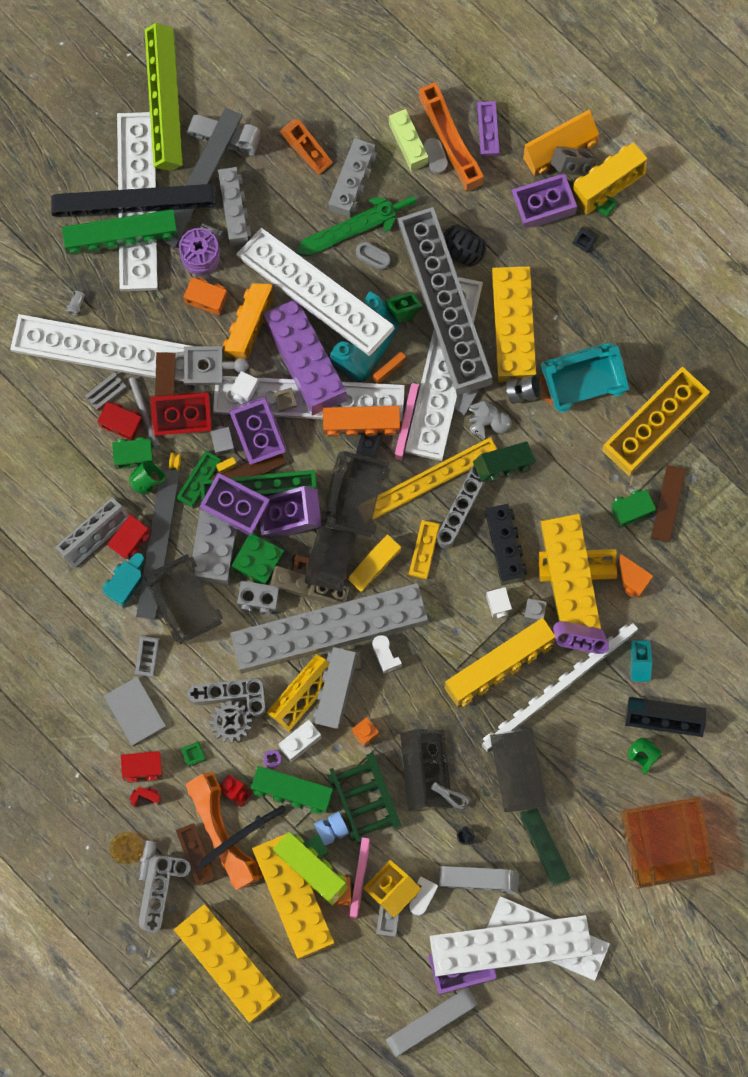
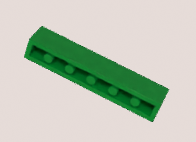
(119, 232)
(270, 483)

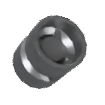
(523, 389)

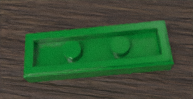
(204, 470)

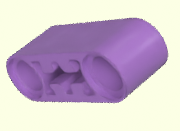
(580, 637)

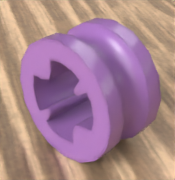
(270, 753)

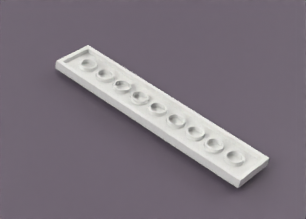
(136, 171)
(315, 291)
(93, 347)
(436, 393)
(357, 396)

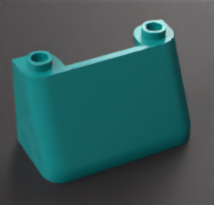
(353, 361)
(584, 375)

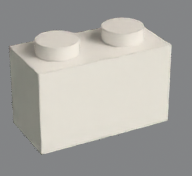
(300, 741)

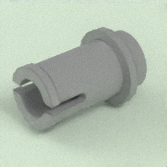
(217, 232)
(75, 304)

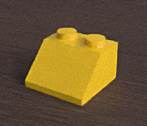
(392, 888)

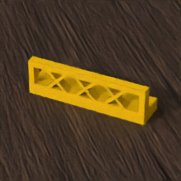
(598, 567)
(298, 690)

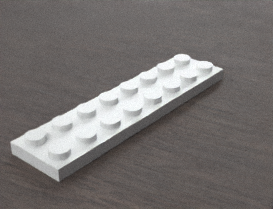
(510, 945)

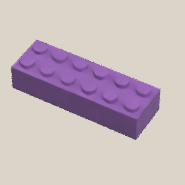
(304, 357)

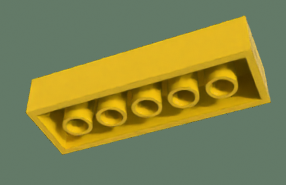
(513, 323)
(655, 421)
(570, 570)
(500, 662)
(294, 902)
(227, 963)

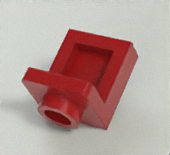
(235, 790)
(149, 794)

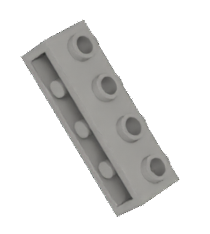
(351, 178)
(234, 211)
(336, 687)

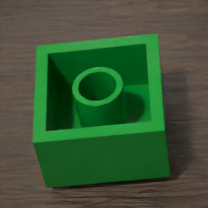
(257, 560)

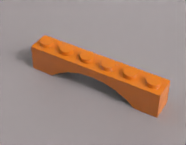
(461, 159)
(206, 797)

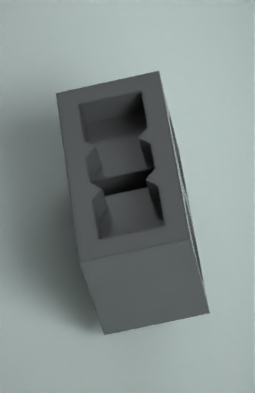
(573, 161)

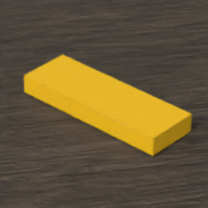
(424, 549)

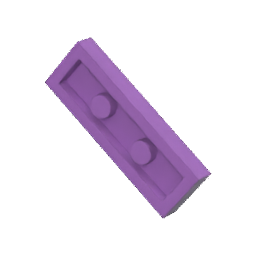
(488, 128)

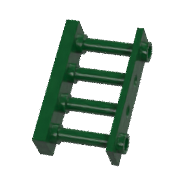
(377, 783)

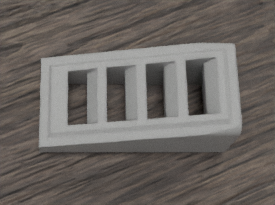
(143, 638)

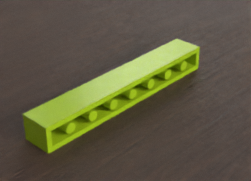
(163, 97)

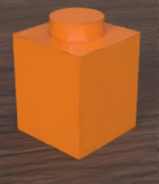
(365, 732)

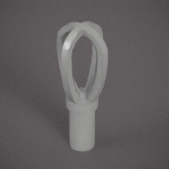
(445, 792)

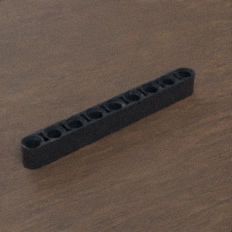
(133, 200)

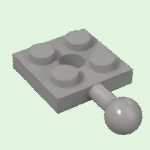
(214, 373)

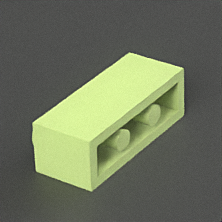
(408, 140)

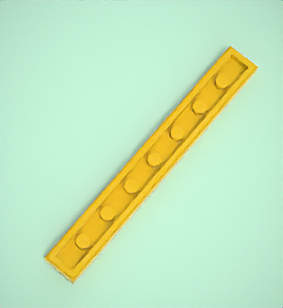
(430, 478)

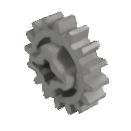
(236, 715)

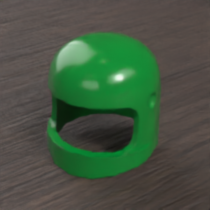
(140, 479)
(649, 749)

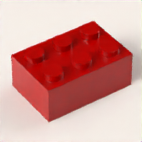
(180, 413)

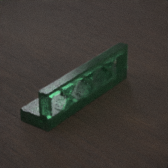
(544, 846)

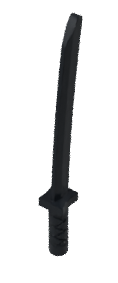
(258, 823)

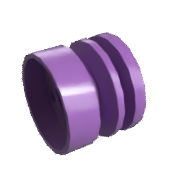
(200, 261)

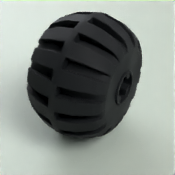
(464, 245)

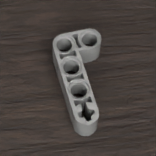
(243, 140)
(225, 687)
(479, 879)
(160, 893)

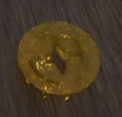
(117, 852)

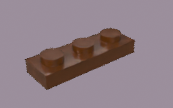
(194, 853)

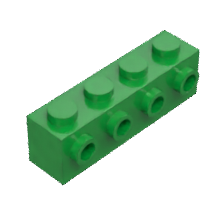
(292, 790)

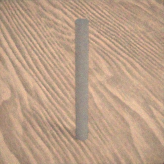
(143, 410)

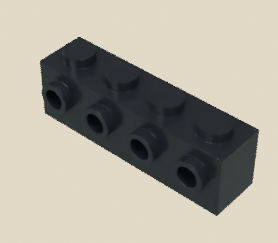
(504, 544)
(665, 716)

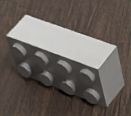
(214, 549)

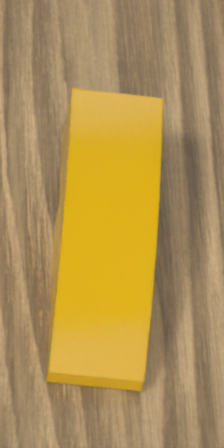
(374, 563)

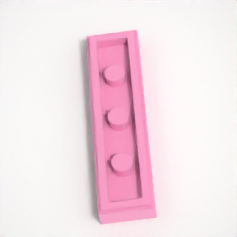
(406, 421)
(360, 876)

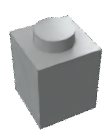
(222, 441)
(534, 610)

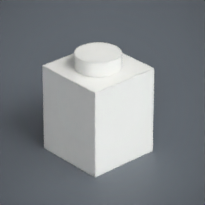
(244, 387)
(499, 603)

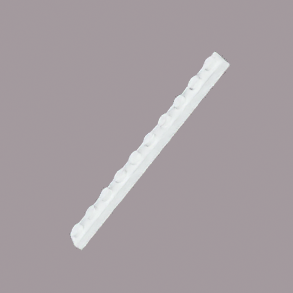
(565, 681)

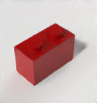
(120, 421)
(130, 537)
(141, 766)

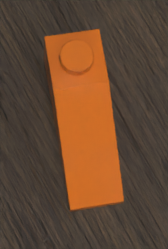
(305, 145)

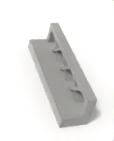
(94, 534)

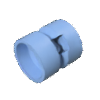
(331, 828)

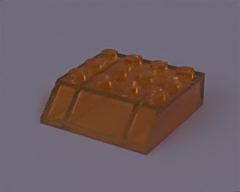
(667, 842)

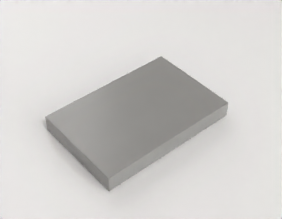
(134, 711)

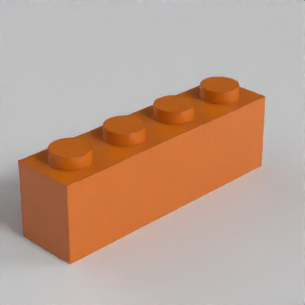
(361, 420)

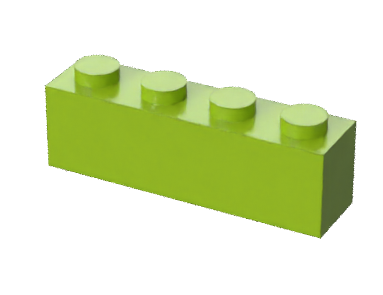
(310, 868)

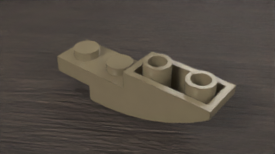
(295, 584)

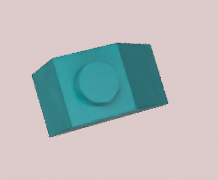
(640, 660)

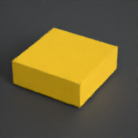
(226, 465)

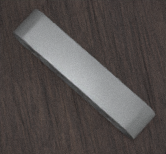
(458, 513)
(431, 1022)

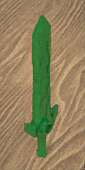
(358, 224)

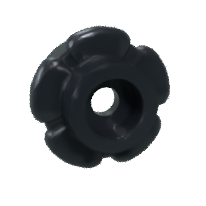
(465, 836)

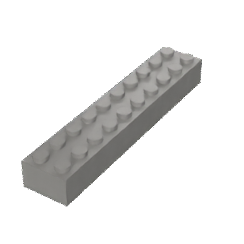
(445, 301)
(329, 628)

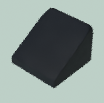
(585, 239)

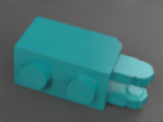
(125, 581)

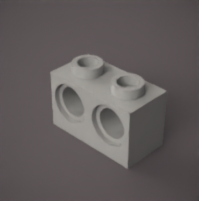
(259, 592)

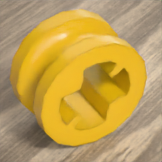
(175, 461)

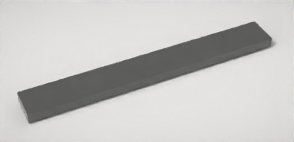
(207, 165)
(159, 539)

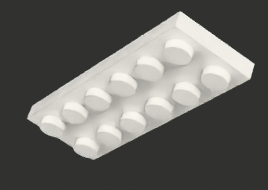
(511, 913)

